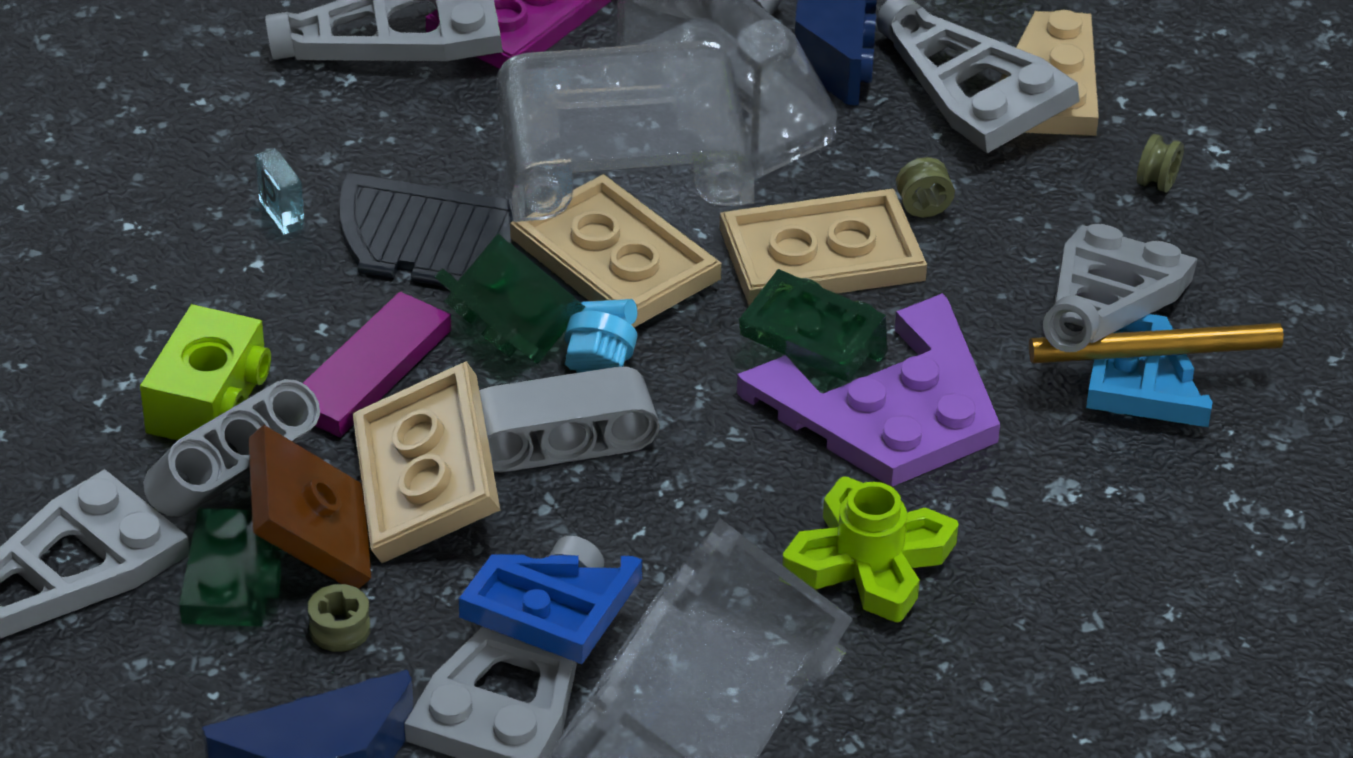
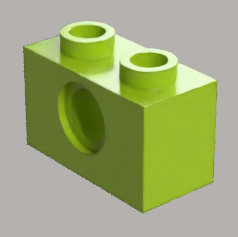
(203, 371)

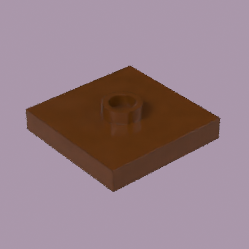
(308, 508)

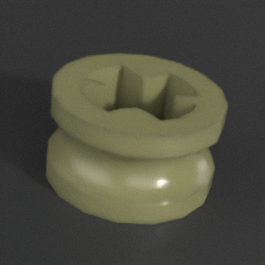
(1160, 163)
(923, 174)
(339, 600)

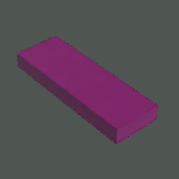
(375, 359)

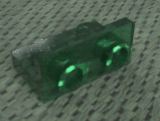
(514, 297)
(815, 325)
(228, 571)

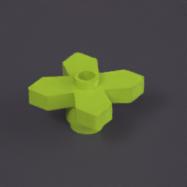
(874, 543)

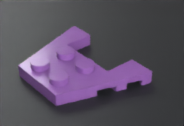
(896, 418)

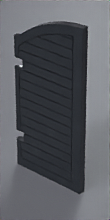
(422, 228)

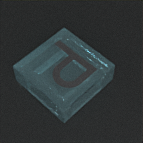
(280, 191)

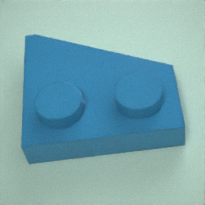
(1150, 384)

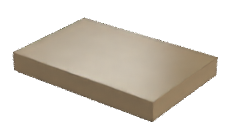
(835, 241)
(618, 250)
(425, 462)

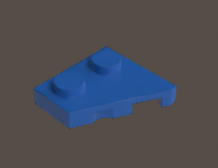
(549, 600)

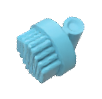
(601, 335)

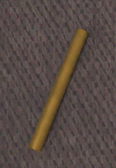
(1165, 343)

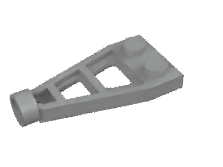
(464, 31)
(994, 115)
(1112, 283)
(108, 520)
(483, 724)

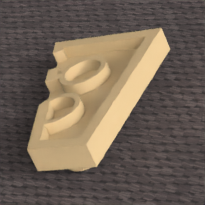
(1067, 44)

